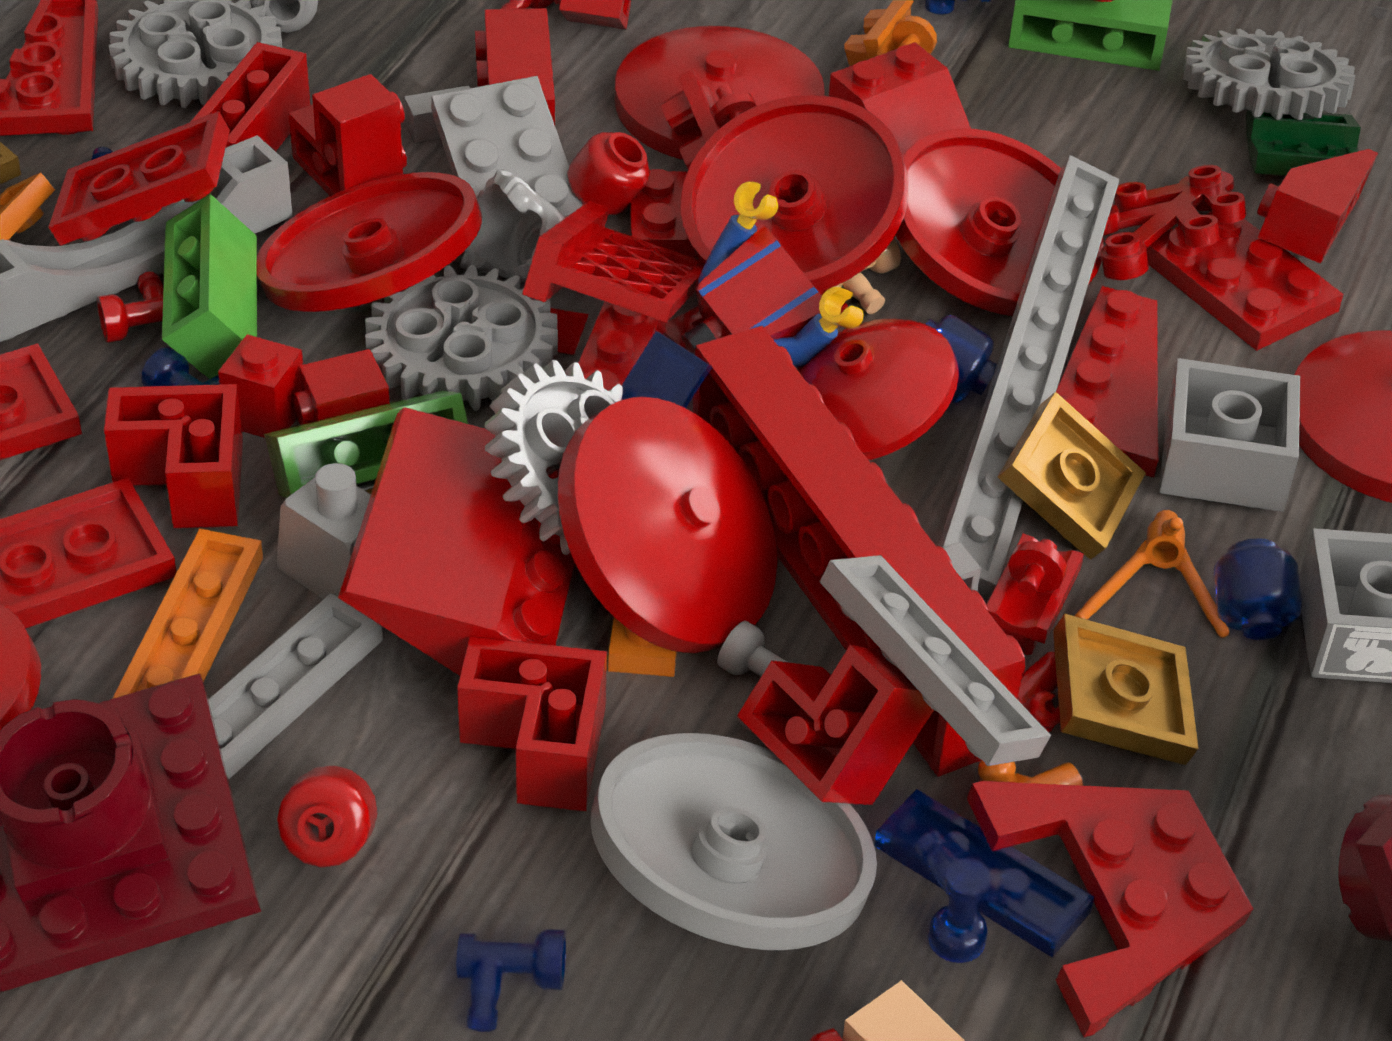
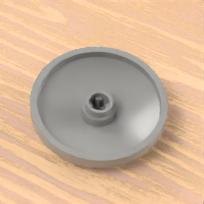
(731, 843)

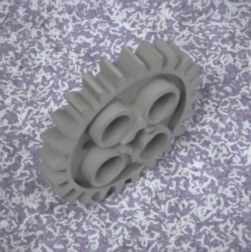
(163, 59)
(1268, 74)
(460, 335)
(533, 429)

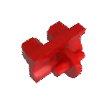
(698, 106)
(1033, 590)

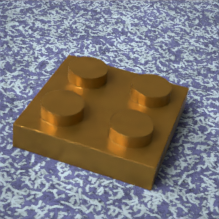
(1072, 475)
(1124, 689)

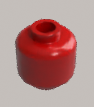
(609, 171)
(344, 801)

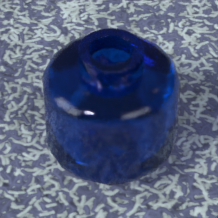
(972, 353)
(1257, 588)

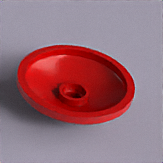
(885, 382)

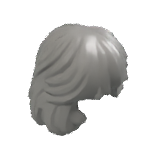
(510, 227)

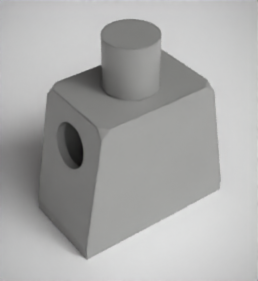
(321, 529)

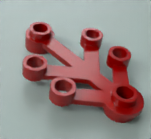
(1160, 210)

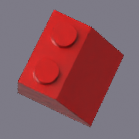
(905, 91)

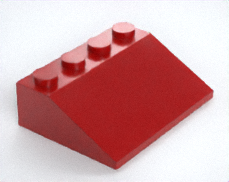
(447, 551)

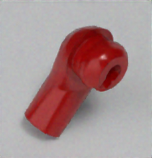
(1037, 689)

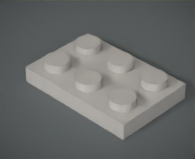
(507, 130)

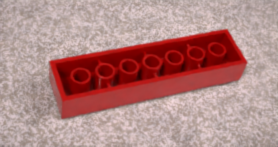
(838, 506)

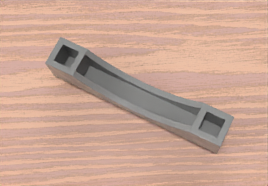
(56, 280)

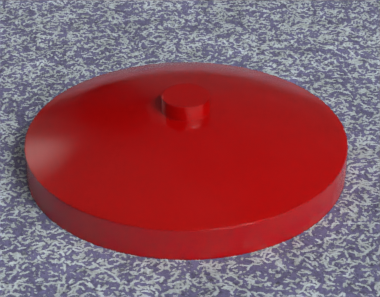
(718, 56)
(828, 167)
(977, 213)
(369, 242)
(1349, 410)
(666, 524)

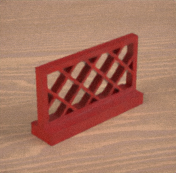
(610, 266)

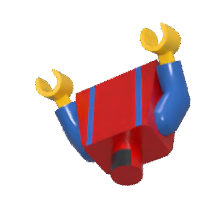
(757, 284)

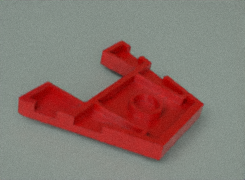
(1151, 875)

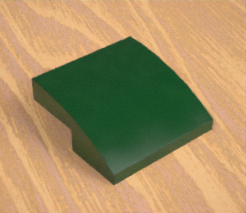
(1291, 143)

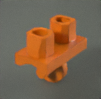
(888, 31)

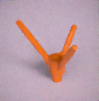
(1164, 550)

